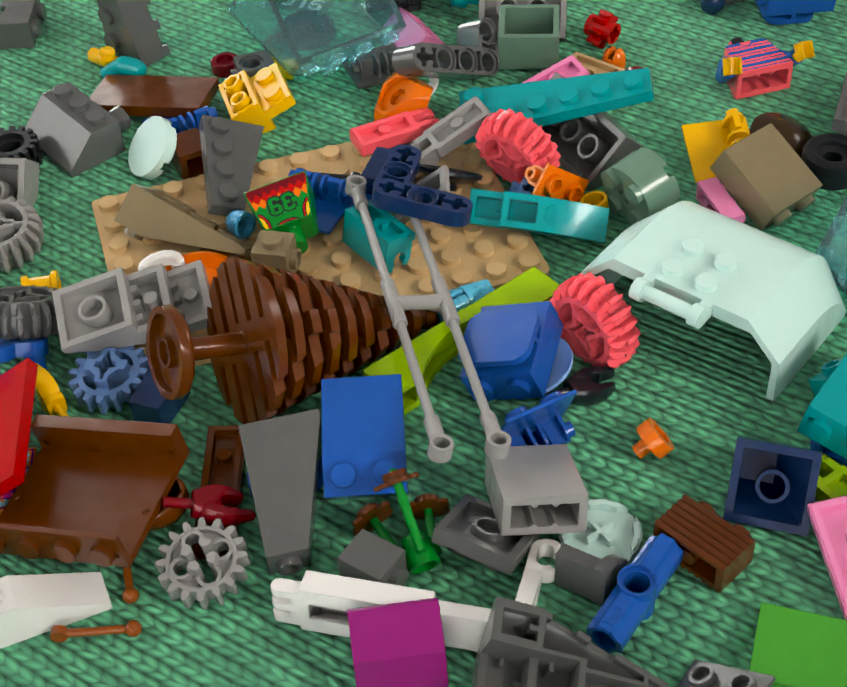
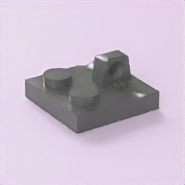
(474, 534)

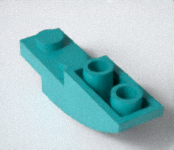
(539, 215)

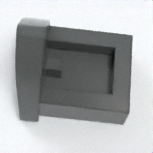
(587, 574)

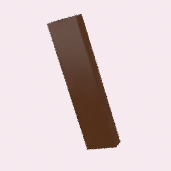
(222, 465)

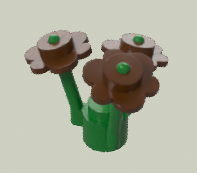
(419, 550)

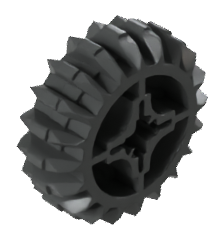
(27, 312)

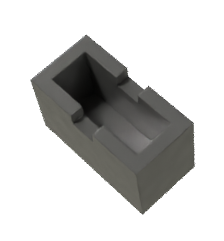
(21, 23)

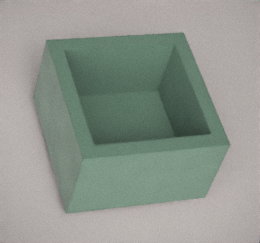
(528, 36)

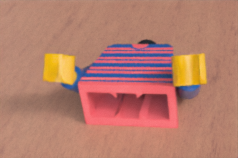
(759, 66)

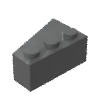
(131, 29)

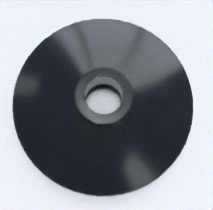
(456, 176)

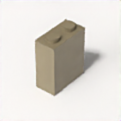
(766, 177)

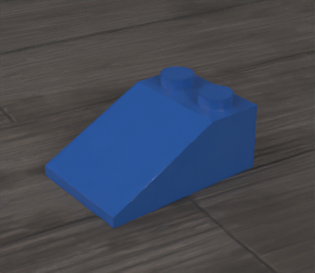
(361, 435)

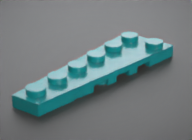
(566, 97)

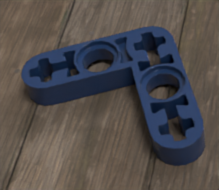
(397, 194)

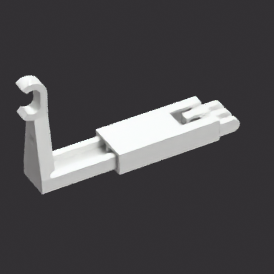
(322, 600)

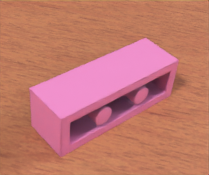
(714, 196)

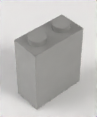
(536, 491)

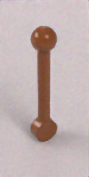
(130, 594)
(61, 633)

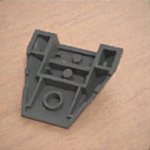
(532, 650)

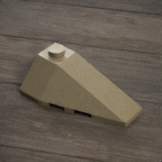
(163, 217)

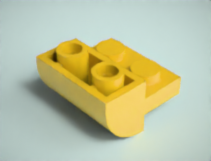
(257, 98)

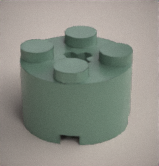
(639, 185)

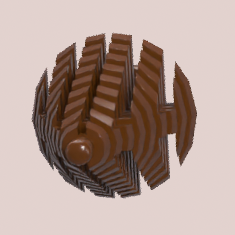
(273, 338)

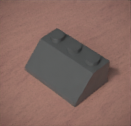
(74, 130)

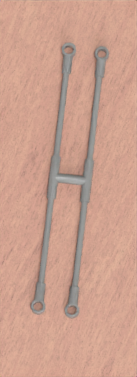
(440, 445)

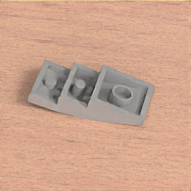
(116, 306)

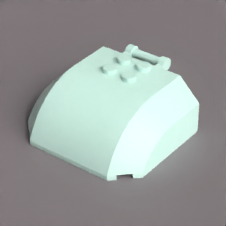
(724, 269)

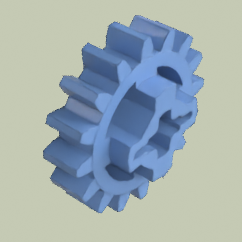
(111, 374)

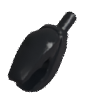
(587, 385)

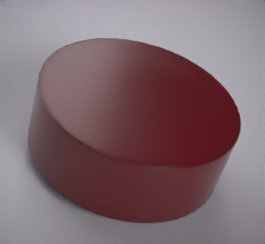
(222, 64)

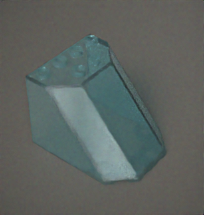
(319, 33)

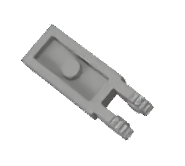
(451, 131)

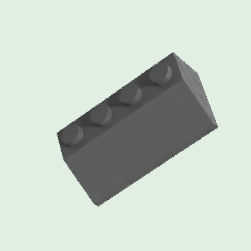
(591, 144)

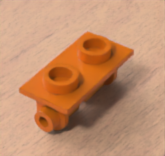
(555, 182)

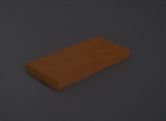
(155, 94)

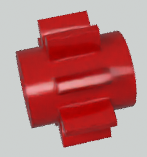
(602, 29)

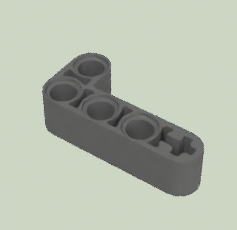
(470, 59)

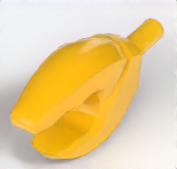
(49, 393)

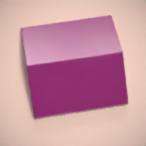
(398, 645)

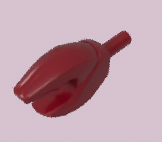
(210, 502)

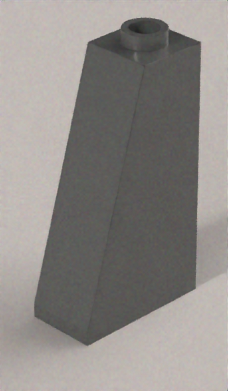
(283, 477)

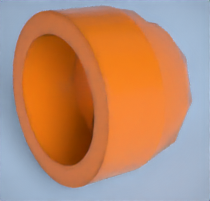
(614, 56)

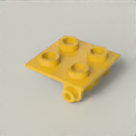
(709, 139)

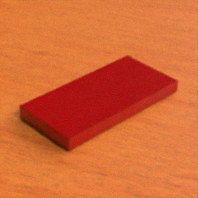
(16, 410)

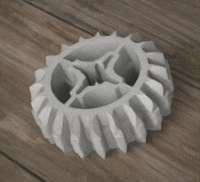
(19, 233)

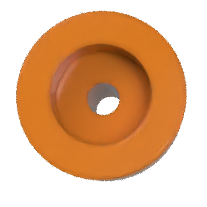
(652, 440)

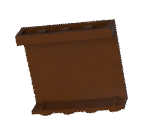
(92, 489)

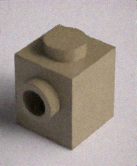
(277, 250)

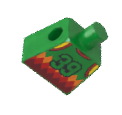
(286, 207)

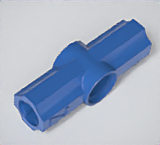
(625, 609)

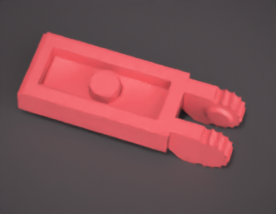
(392, 130)

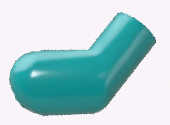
(124, 66)

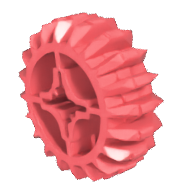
(513, 144)
(596, 321)

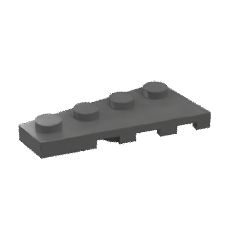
(228, 161)

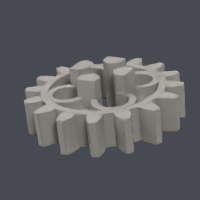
(181, 556)

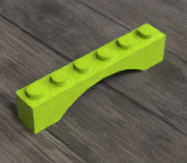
(437, 344)

